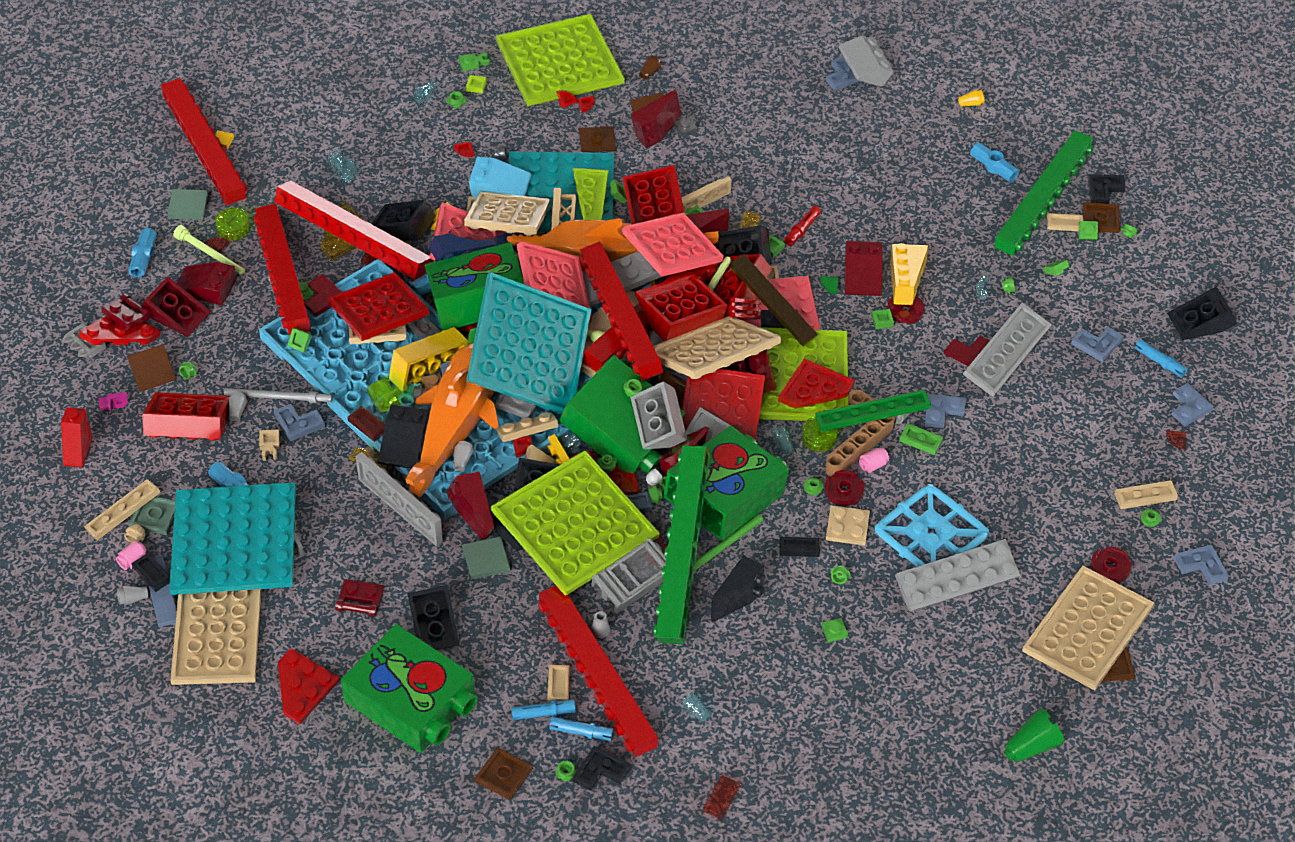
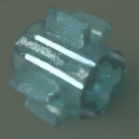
(571, 443)

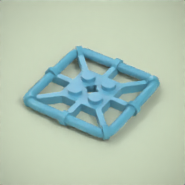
(930, 519)

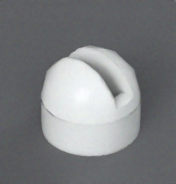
(653, 477)

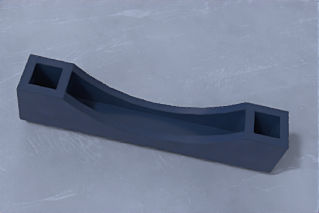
(449, 245)

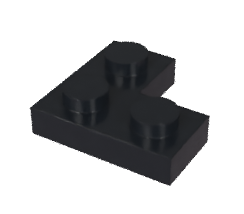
(1101, 185)
(600, 763)

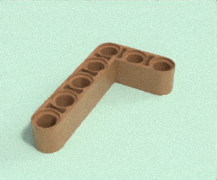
(861, 441)

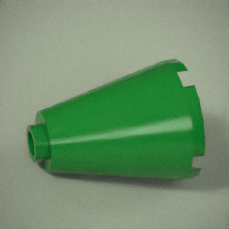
(1034, 737)

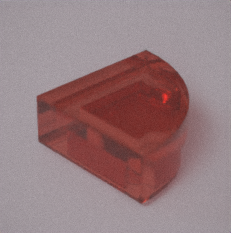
(217, 244)
(1177, 439)

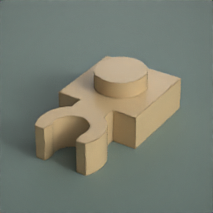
(269, 441)

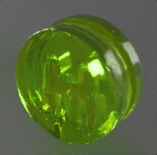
(232, 224)
(817, 440)

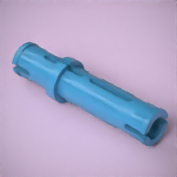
(1167, 362)
(547, 709)
(579, 728)

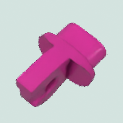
(115, 400)

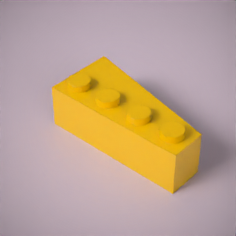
(906, 271)
(424, 357)

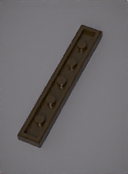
(773, 300)

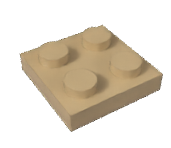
(847, 525)

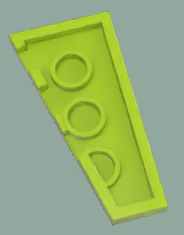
(591, 192)

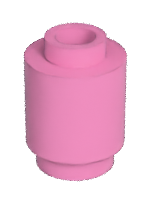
(873, 459)
(130, 554)

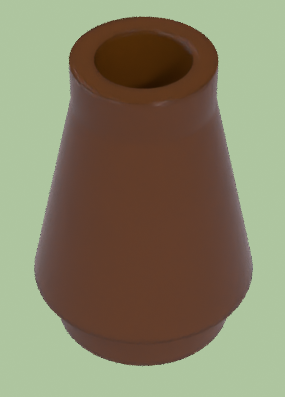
(651, 66)

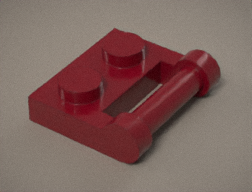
(124, 316)
(360, 592)

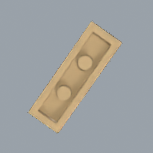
(395, 334)
(527, 427)
(1146, 494)

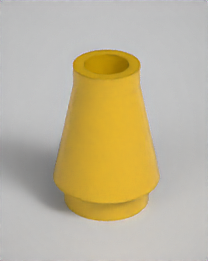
(973, 98)

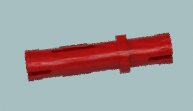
(798, 230)

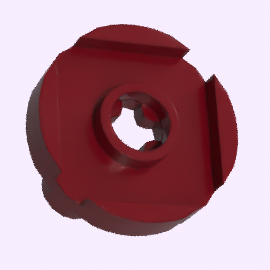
(911, 316)
(844, 497)
(1114, 555)

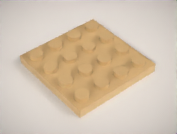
(507, 213)

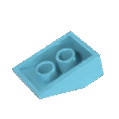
(498, 177)

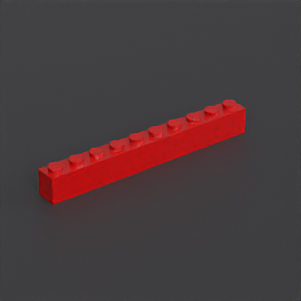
(204, 142)
(352, 229)
(281, 269)
(620, 311)
(608, 344)
(598, 672)

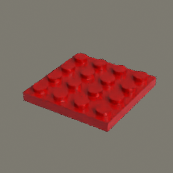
(378, 306)
(727, 395)

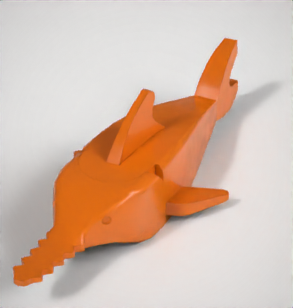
(577, 234)
(452, 417)

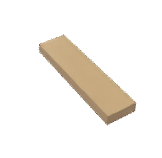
(122, 509)

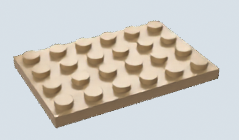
(714, 346)
(1088, 627)
(216, 637)

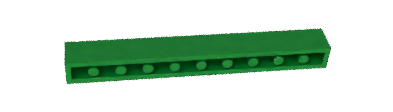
(1044, 193)
(682, 545)

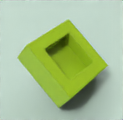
(476, 84)

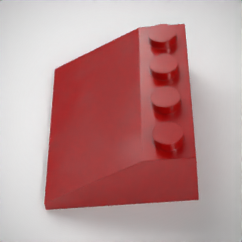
(653, 194)
(733, 287)
(680, 306)
(186, 416)

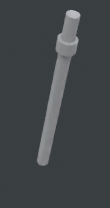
(312, 397)

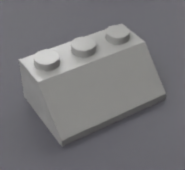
(867, 60)
(658, 417)

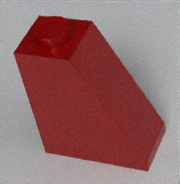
(75, 437)

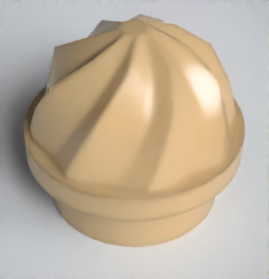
(135, 533)

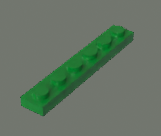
(872, 410)

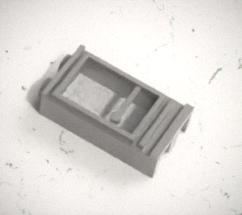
(632, 575)

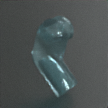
(351, 173)
(980, 284)

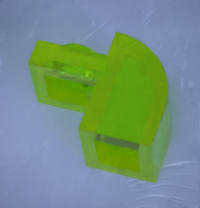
(383, 395)

